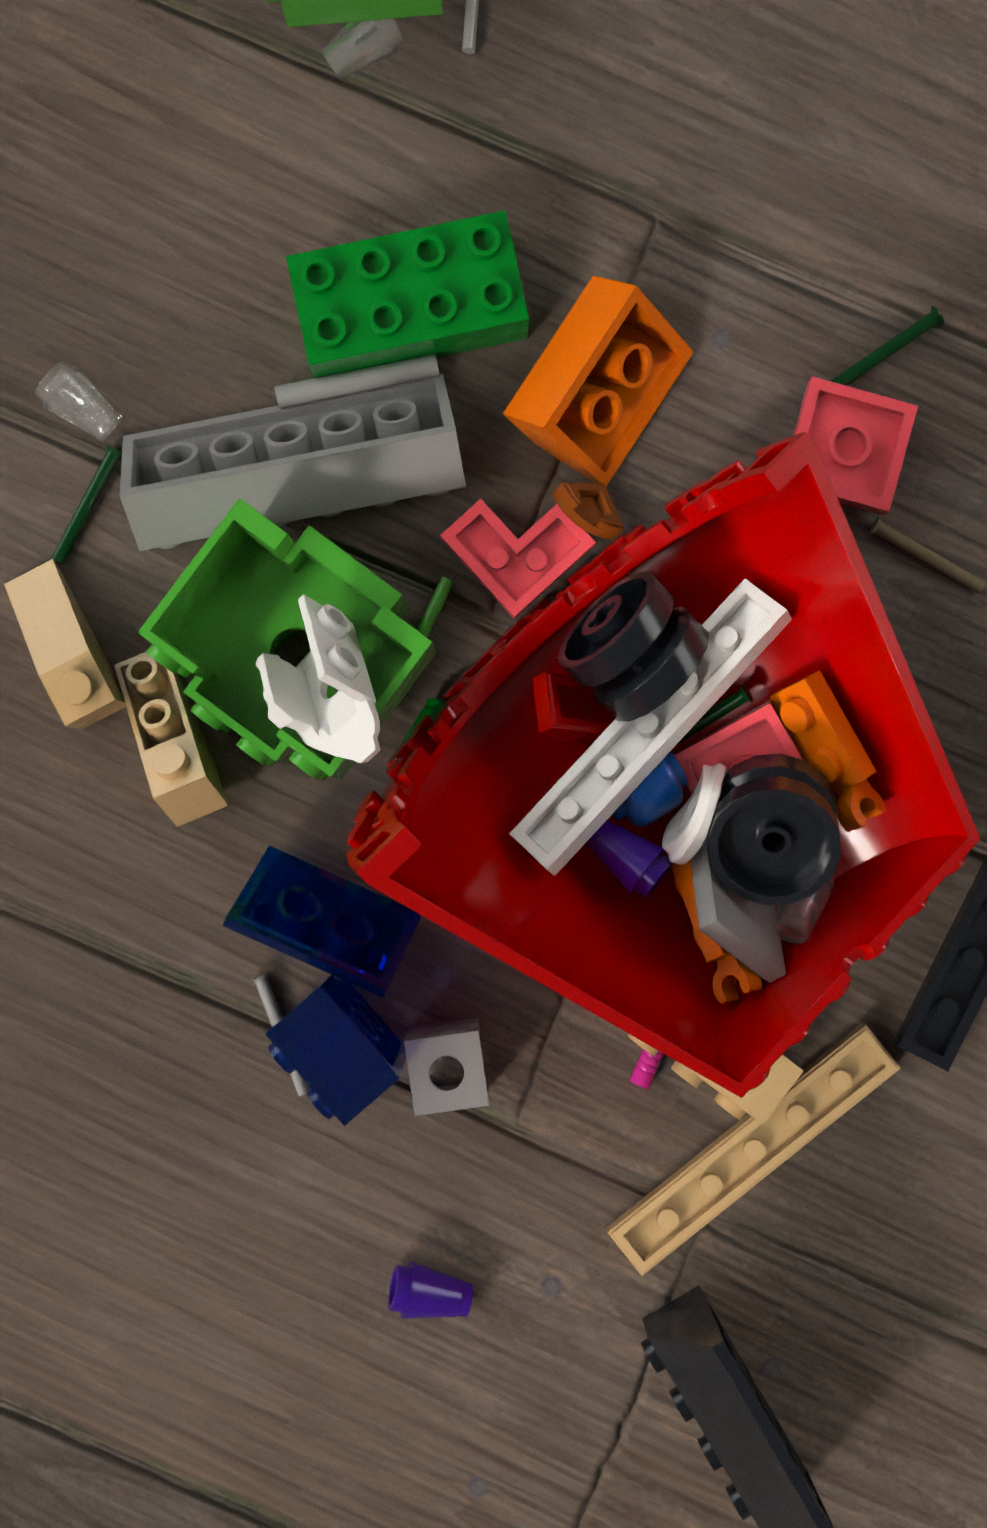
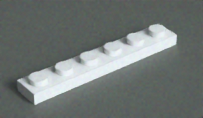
(632, 749)

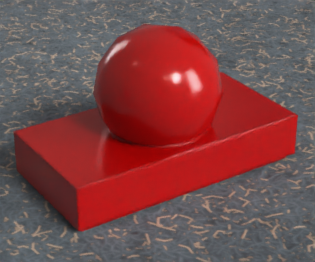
(567, 709)

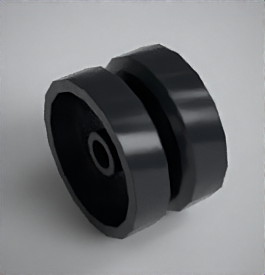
(633, 647)
(774, 830)

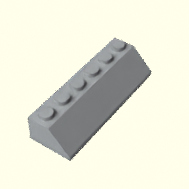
(291, 461)

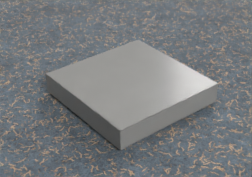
(736, 923)

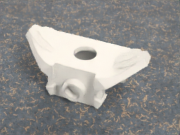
(298, 695)

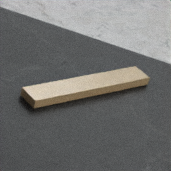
(751, 1150)

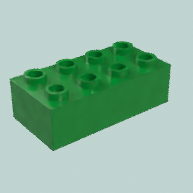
(409, 295)

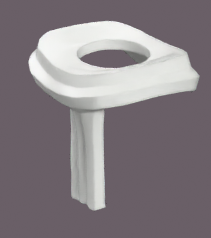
(692, 822)

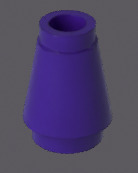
(630, 858)
(427, 1293)

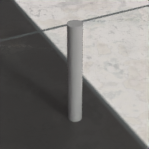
(356, 381)

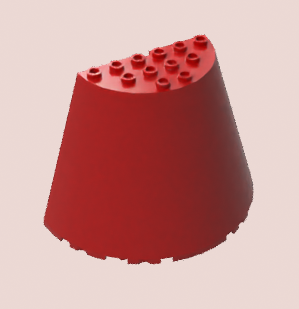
(482, 766)

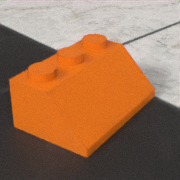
(599, 379)

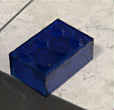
(338, 1048)

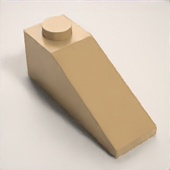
(64, 647)

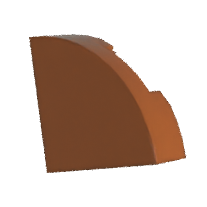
(589, 508)

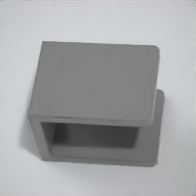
(453, 1039)

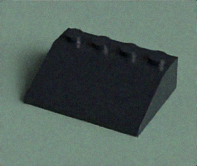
(732, 1414)

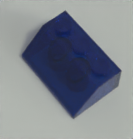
(324, 921)

